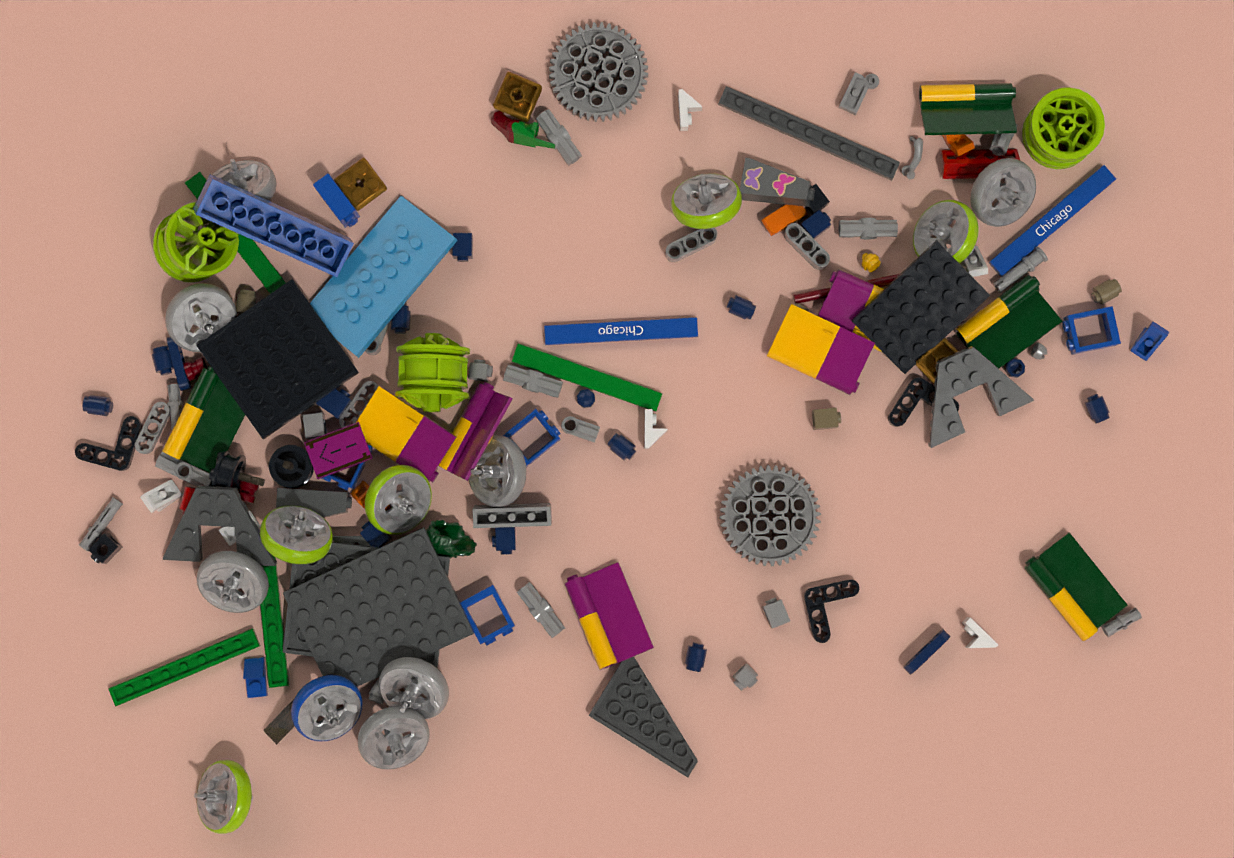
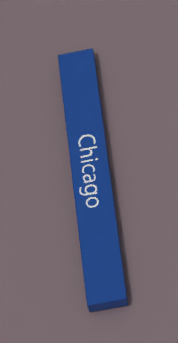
(1052, 220)
(621, 331)

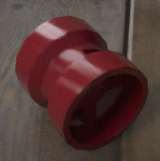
(195, 368)
(252, 488)

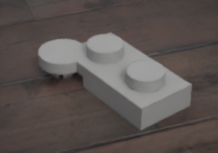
(856, 92)

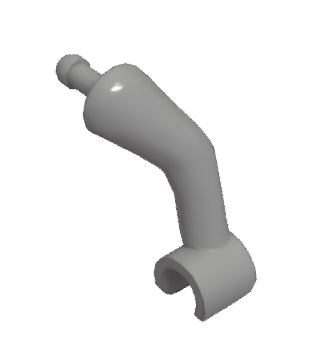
(918, 149)

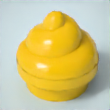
(870, 262)

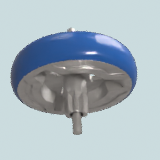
(320, 699)

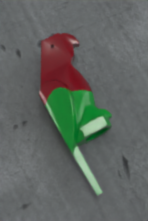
(519, 131)

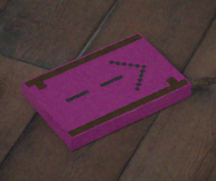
(338, 450)

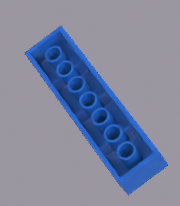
(273, 225)

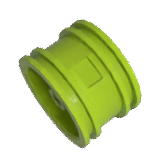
(1063, 128)

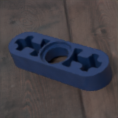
(178, 360)
(926, 652)

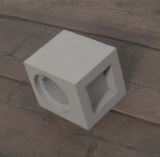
(314, 425)
(775, 612)

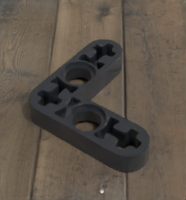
(922, 394)
(119, 450)
(819, 605)

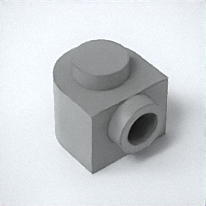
(480, 371)
(745, 677)

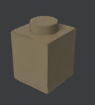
(826, 418)

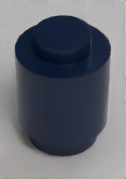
(741, 307)
(401, 320)
(162, 360)
(97, 405)
(1097, 408)
(622, 447)
(695, 657)

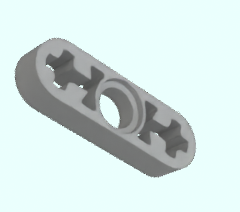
(363, 390)
(164, 417)

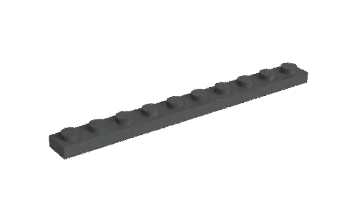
(809, 133)

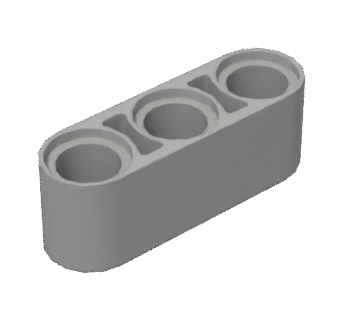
(685, 251)
(809, 256)

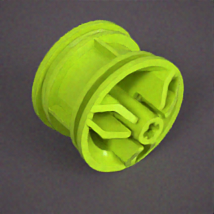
(176, 259)
(432, 372)

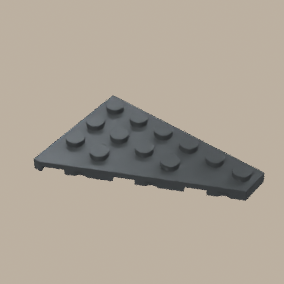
(637, 714)

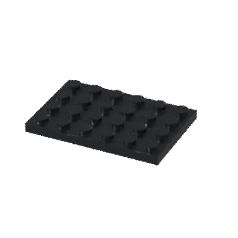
(920, 307)

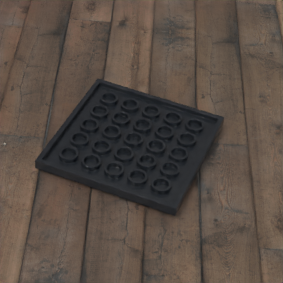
(277, 359)

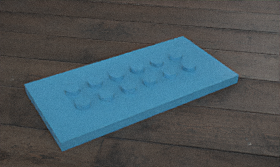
(381, 275)

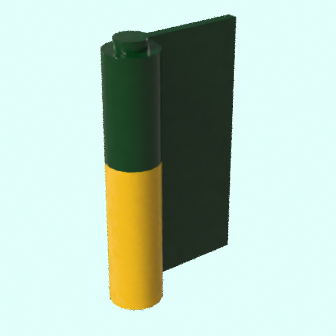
(967, 109)
(1010, 323)
(205, 423)
(1075, 586)

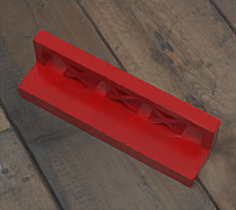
(970, 168)

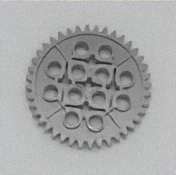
(568, 84)
(745, 492)

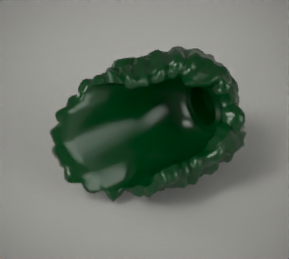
(450, 539)

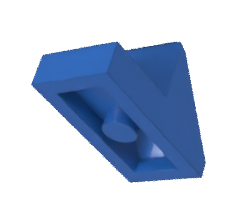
(1149, 341)
(255, 677)

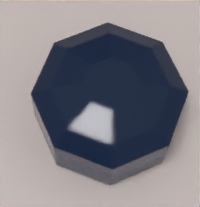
(1015, 368)
(586, 398)

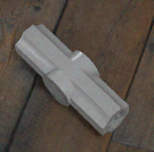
(559, 136)
(868, 228)
(533, 381)
(174, 466)
(541, 610)

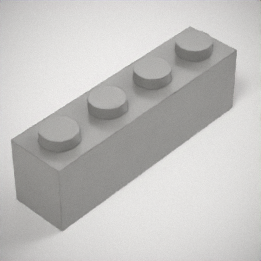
(512, 515)

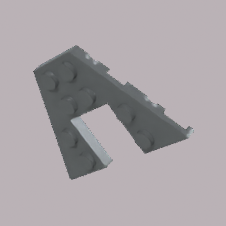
(959, 374)
(216, 508)

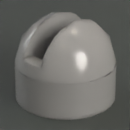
(1039, 351)

